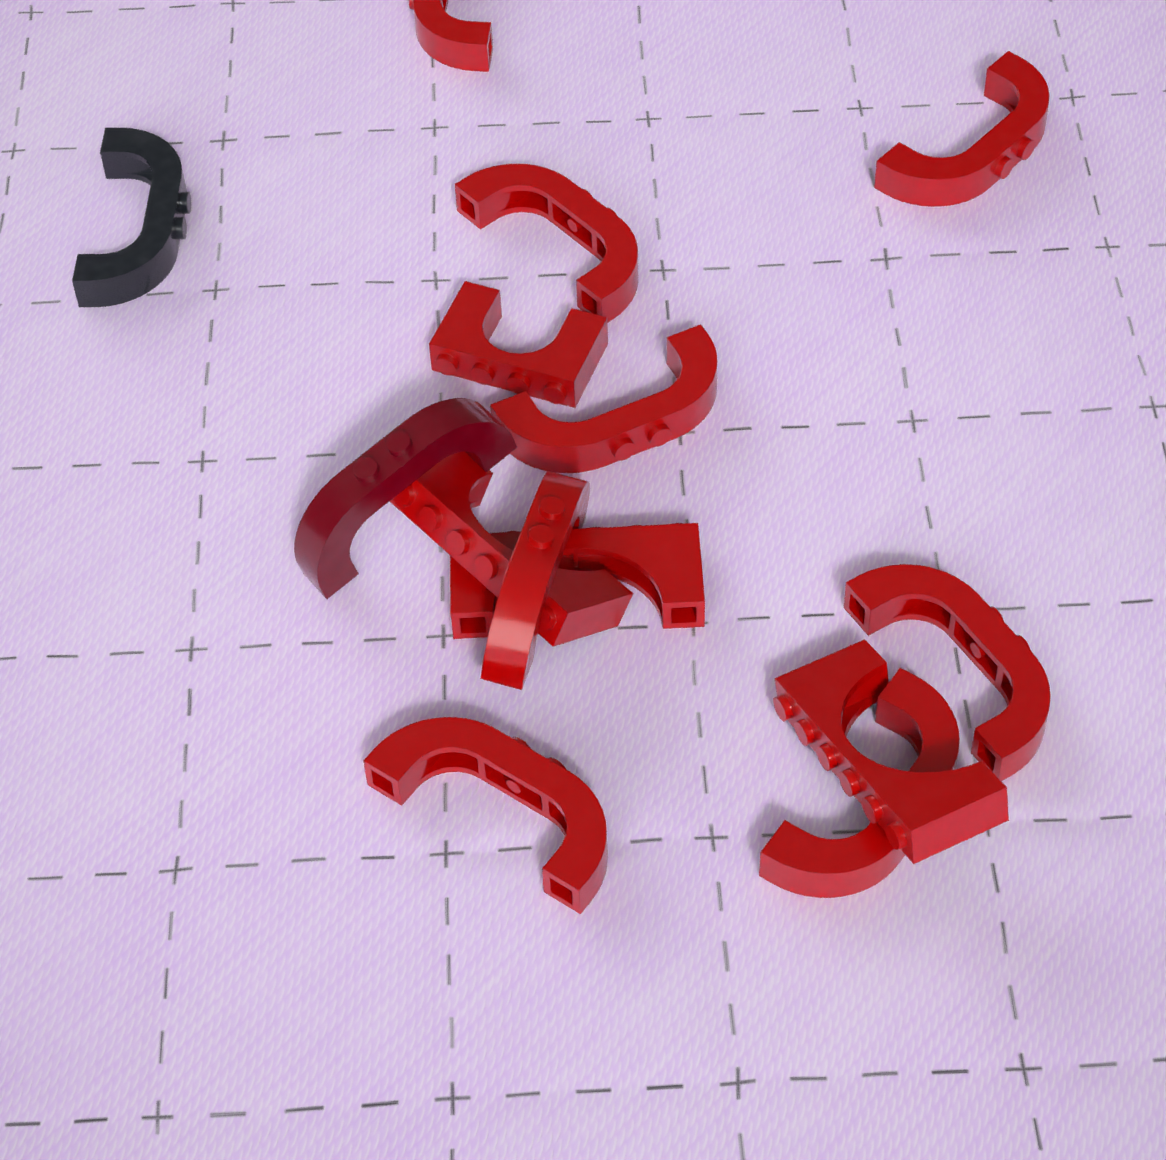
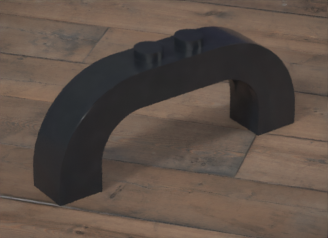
(145, 263)

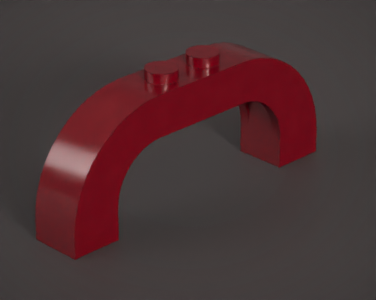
(384, 472)

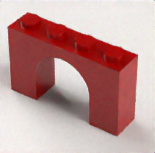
(550, 374)

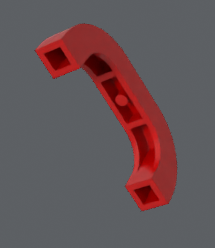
(452, 40)
(962, 177)
(547, 193)
(622, 431)
(980, 632)
(513, 633)
(510, 765)
(855, 863)

